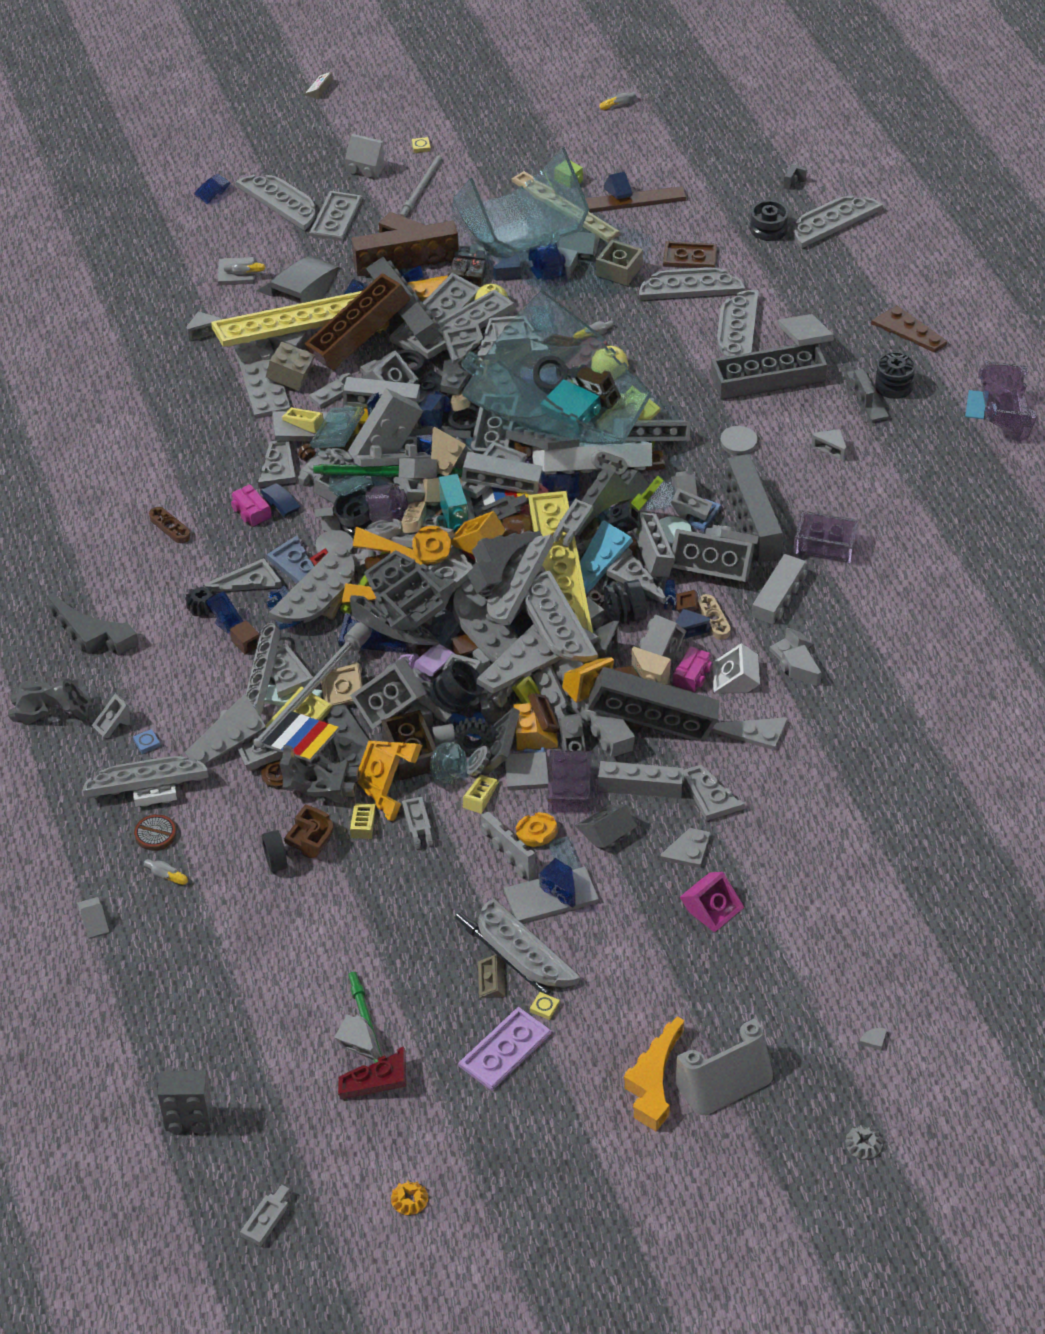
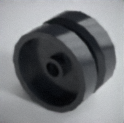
(769, 220)

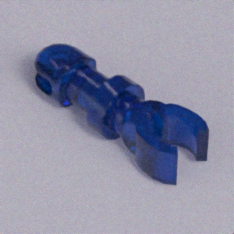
(670, 594)

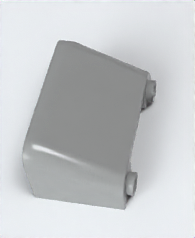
(727, 1075)

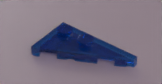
(377, 640)

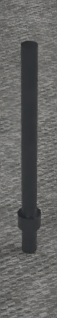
(473, 929)

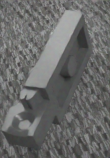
(504, 507)

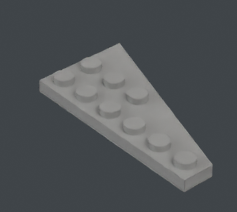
(520, 660)

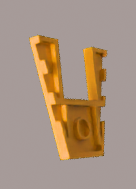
(367, 540)

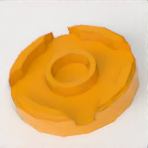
(437, 545)
(536, 829)

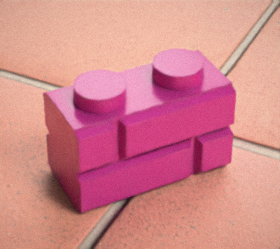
(250, 505)
(692, 669)

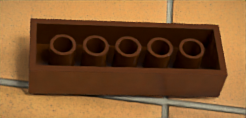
(406, 246)
(357, 321)

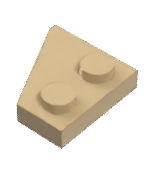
(446, 451)

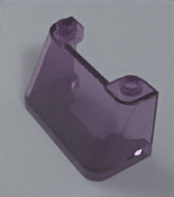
(1005, 398)

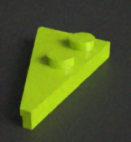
(640, 500)

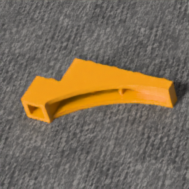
(647, 1077)

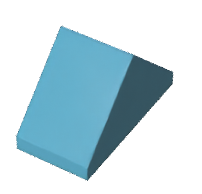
(975, 405)

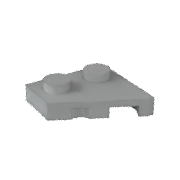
(462, 340)
(688, 848)

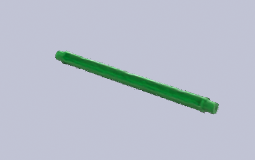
(356, 470)

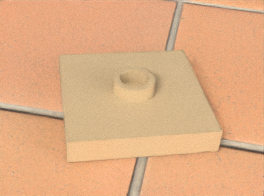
(341, 684)

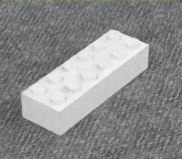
(636, 454)

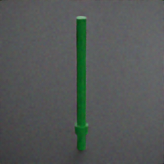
(358, 993)

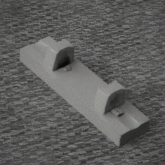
(378, 459)

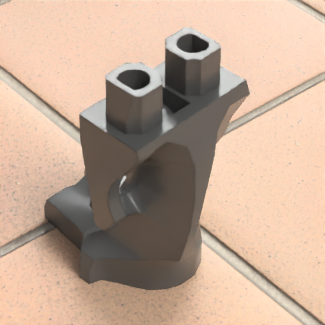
(35, 699)
(333, 785)

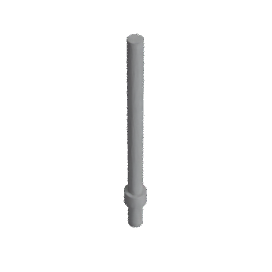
(409, 205)

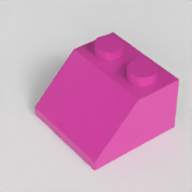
(712, 900)

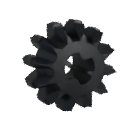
(197, 599)

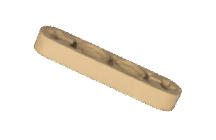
(414, 517)

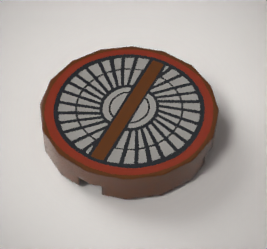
(155, 832)

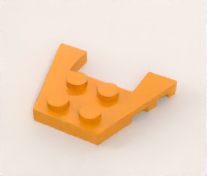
(378, 770)

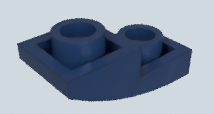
(281, 498)

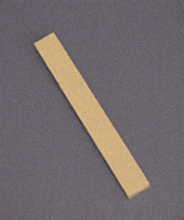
(591, 222)

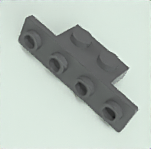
(867, 395)

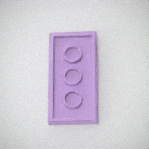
(504, 1048)

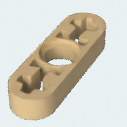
(459, 402)
(714, 610)

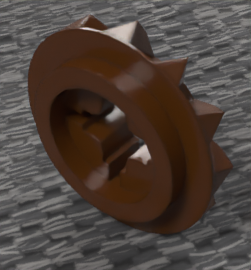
(268, 774)

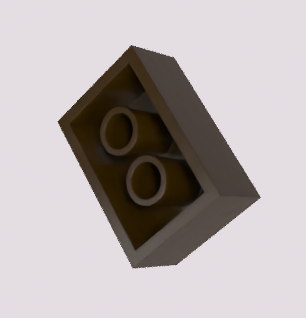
(410, 729)

